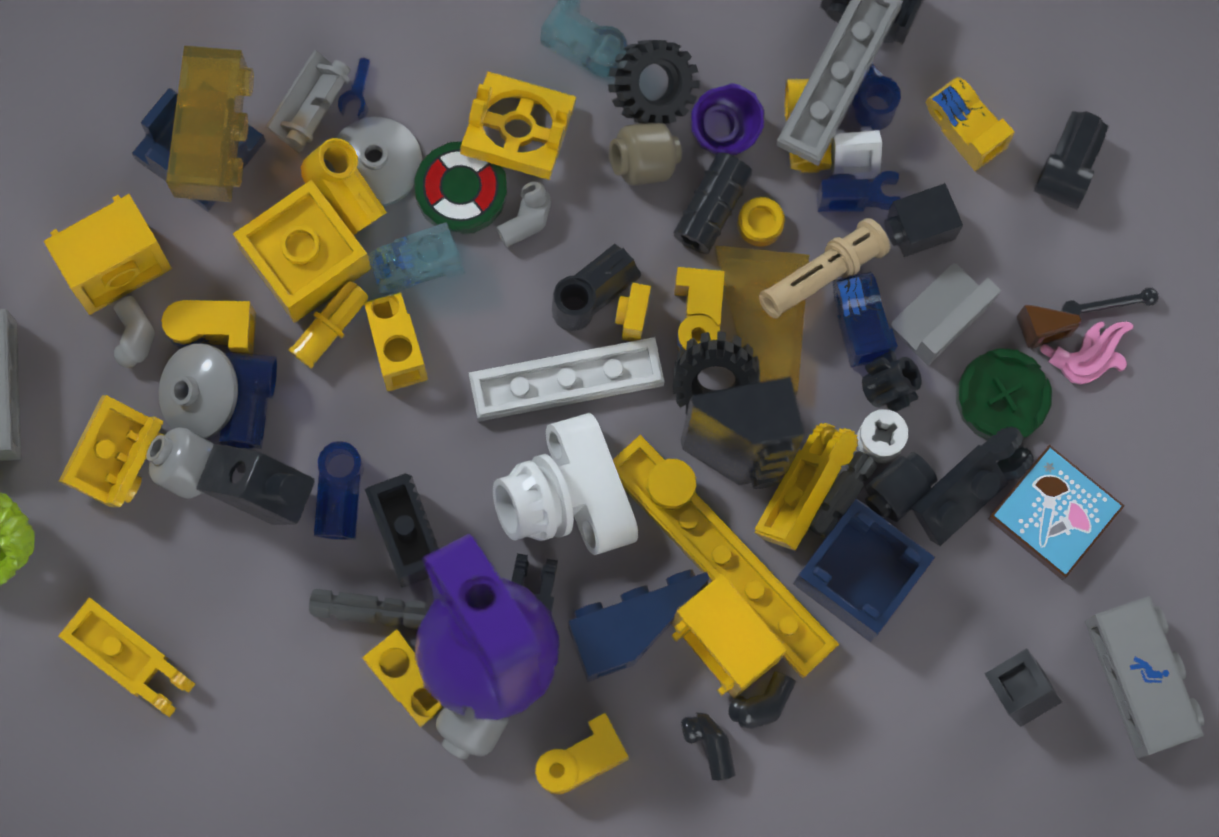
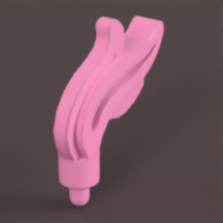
(1094, 356)

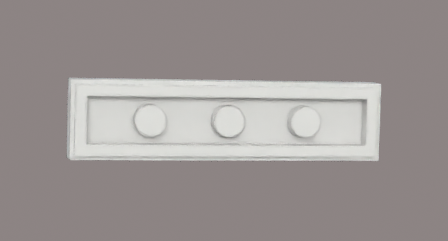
(566, 379)

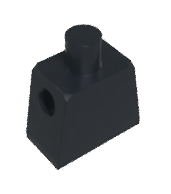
(265, 491)

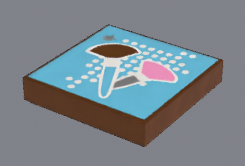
(1056, 512)

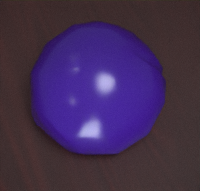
(727, 119)

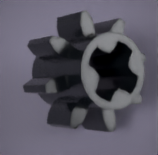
(891, 382)

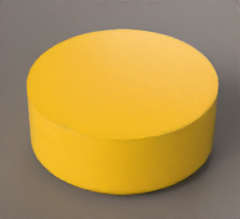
(760, 221)
(671, 483)

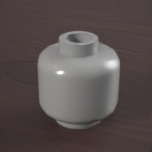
(178, 461)
(469, 735)

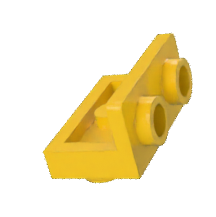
(111, 453)

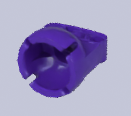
(489, 657)

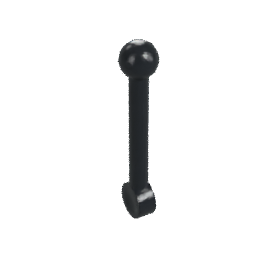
(1148, 296)

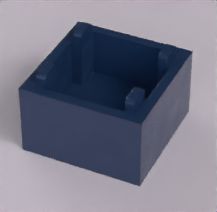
(863, 570)

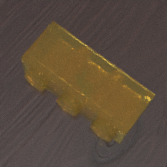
(209, 124)

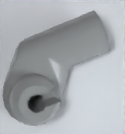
(531, 216)
(137, 335)

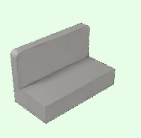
(943, 312)

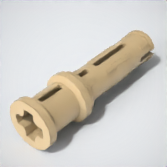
(840, 259)

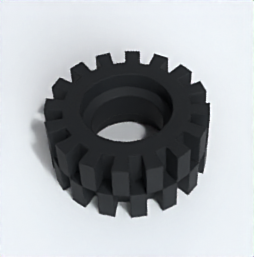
(679, 75)
(712, 354)

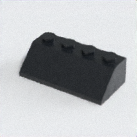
(746, 431)

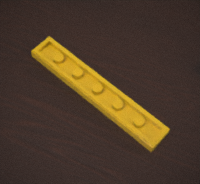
(718, 551)

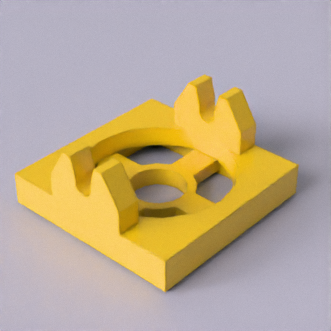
(535, 162)

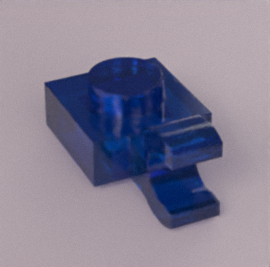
(847, 194)

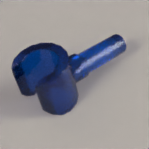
(357, 89)

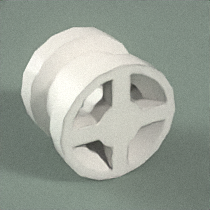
(876, 442)

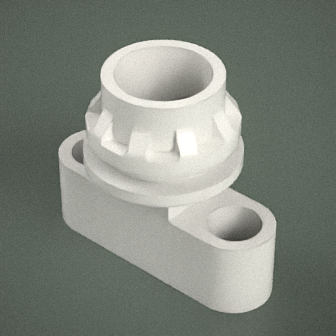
(576, 482)

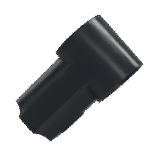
(1069, 168)
(595, 285)

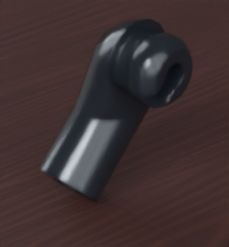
(763, 708)
(715, 741)

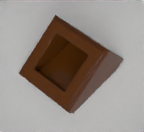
(1046, 325)

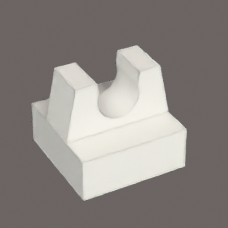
(857, 153)

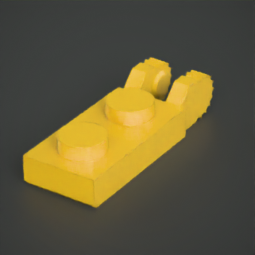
(806, 485)
(121, 654)

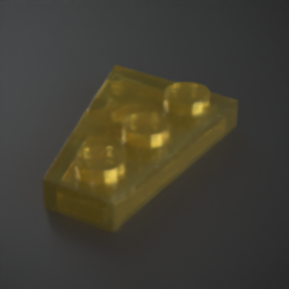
(773, 340)

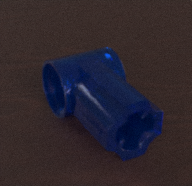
(876, 86)
(256, 384)
(338, 497)

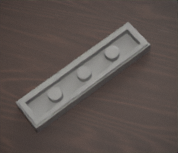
(837, 78)

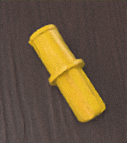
(329, 324)

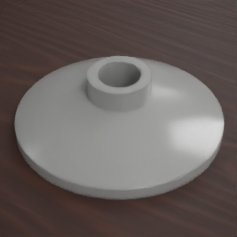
(395, 172)
(198, 390)

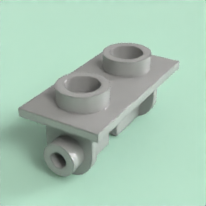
(308, 100)

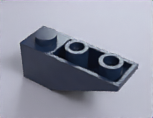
(622, 633)

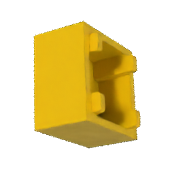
(302, 250)
(107, 254)
(727, 636)

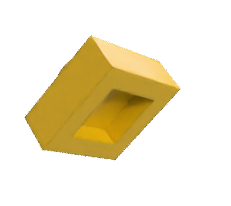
(632, 312)

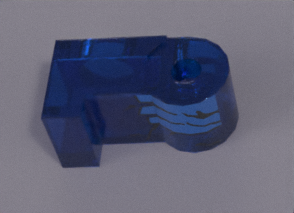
(862, 319)

